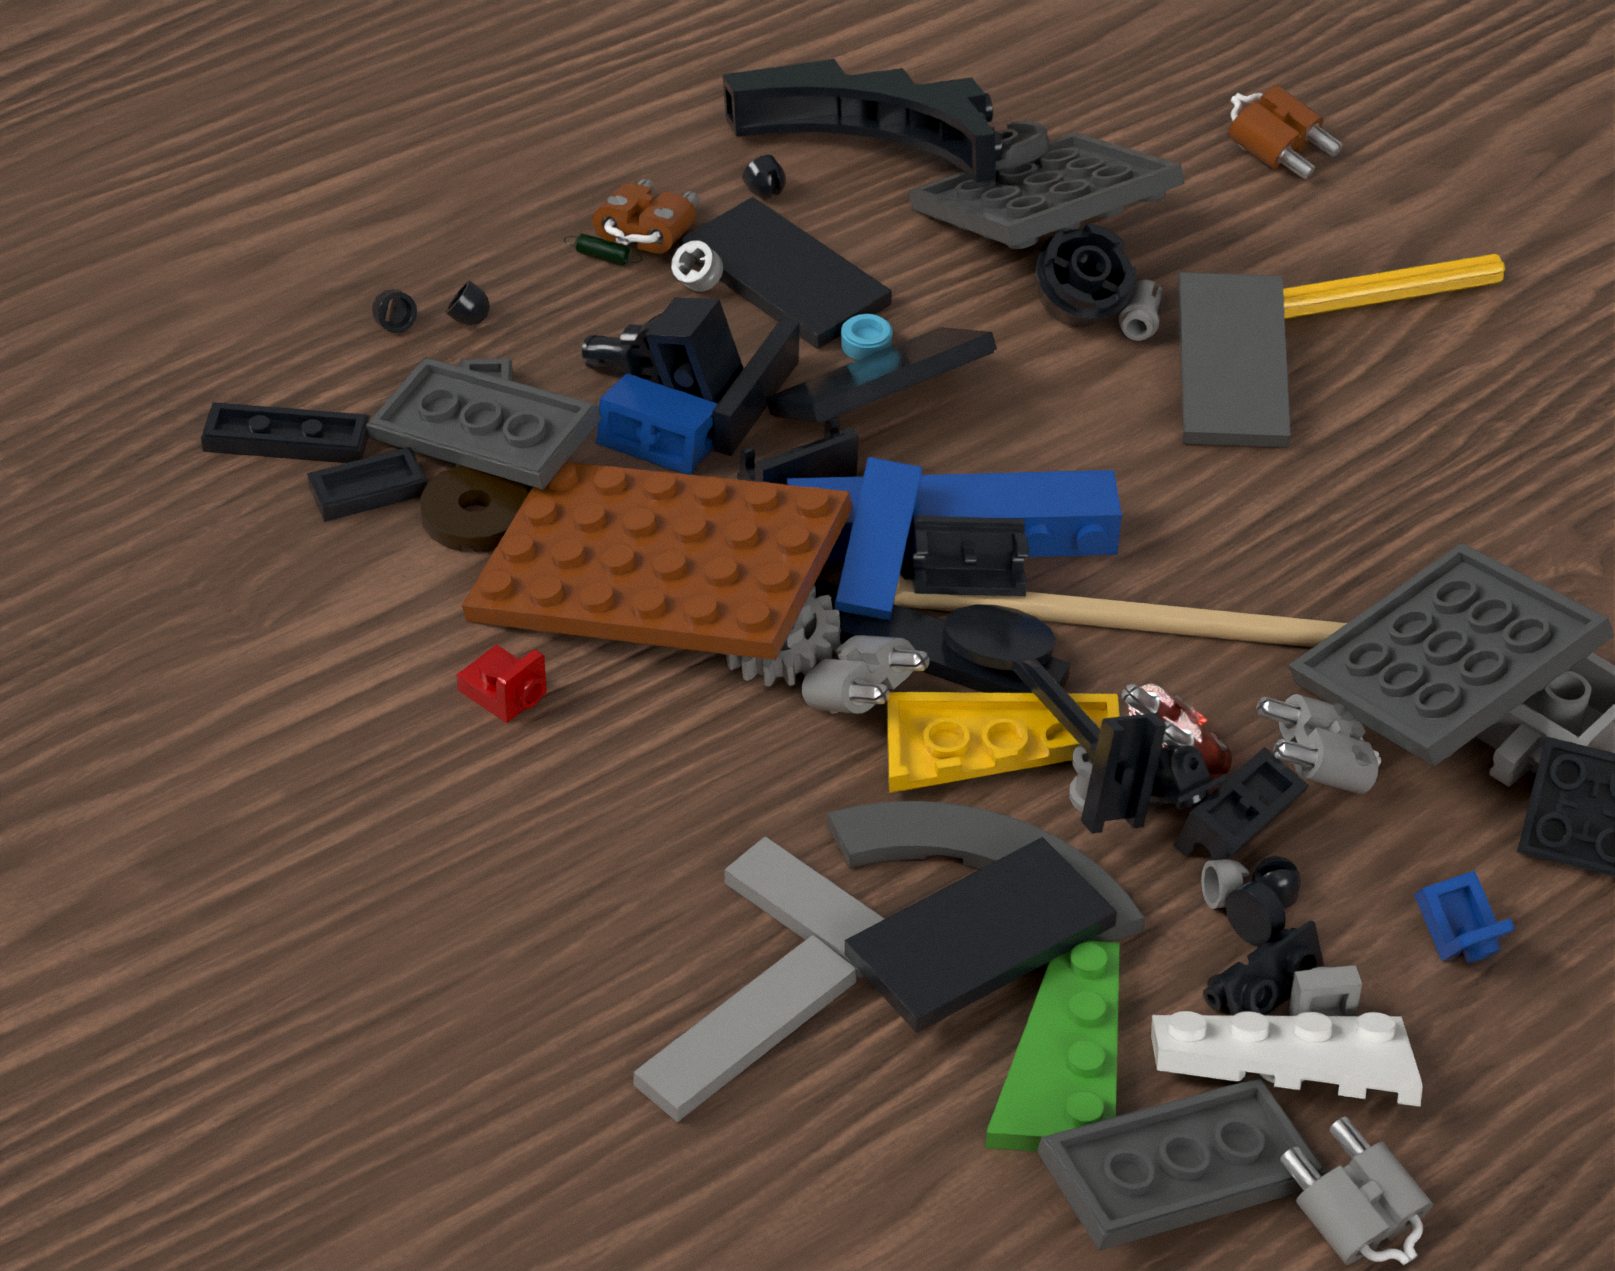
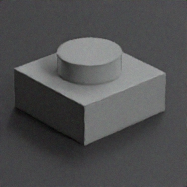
(1326, 991)

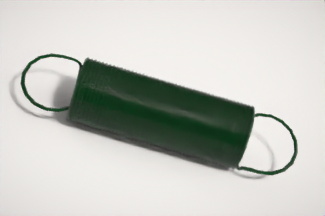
(602, 249)

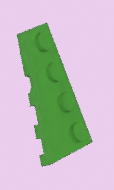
(1066, 1054)

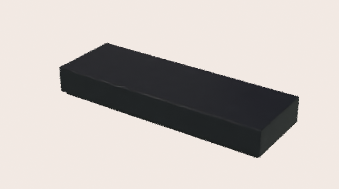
(759, 379)
(285, 433)

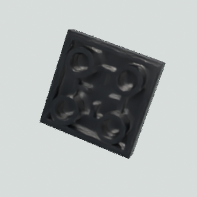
(1572, 808)

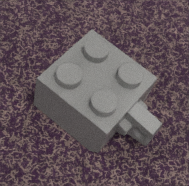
(1570, 708)

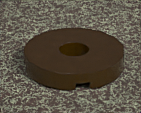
(460, 487)

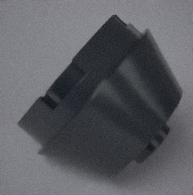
(1084, 275)

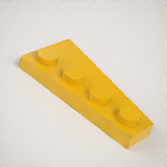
(975, 735)

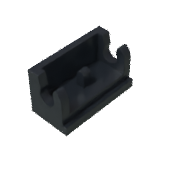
(829, 457)
(968, 556)
(1241, 807)

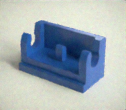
(656, 424)

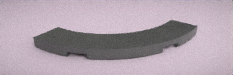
(976, 835)

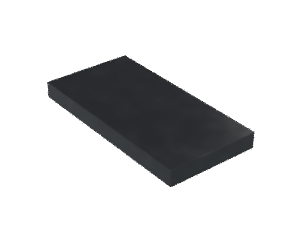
(789, 271)
(881, 374)
(979, 934)

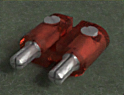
(1183, 723)

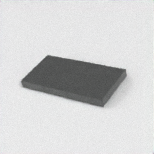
(1233, 360)
(484, 422)
(1175, 1162)

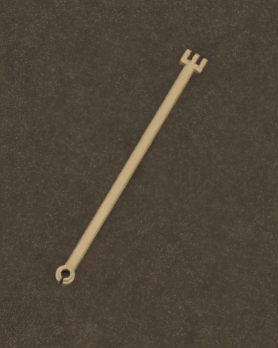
(1136, 616)

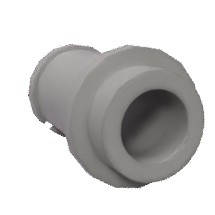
(1140, 317)

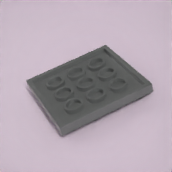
(1050, 194)
(1450, 652)

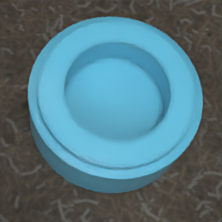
(865, 336)

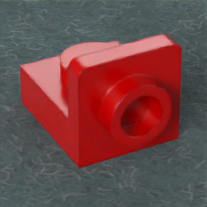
(504, 682)

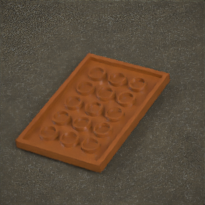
(661, 559)

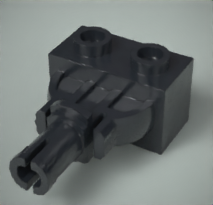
(680, 349)

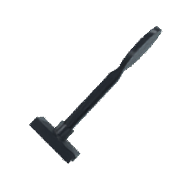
(1121, 752)

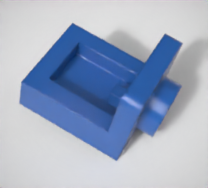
(1462, 919)

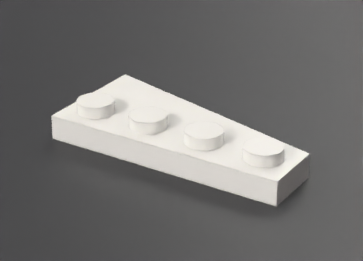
(1287, 1050)

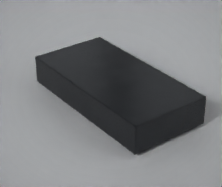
(367, 484)

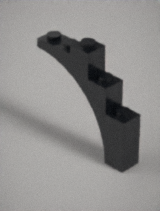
(819, 97)

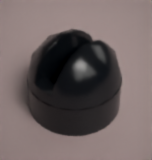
(764, 177)
(469, 305)
(402, 310)
(1281, 877)

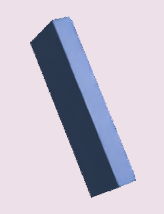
(878, 538)

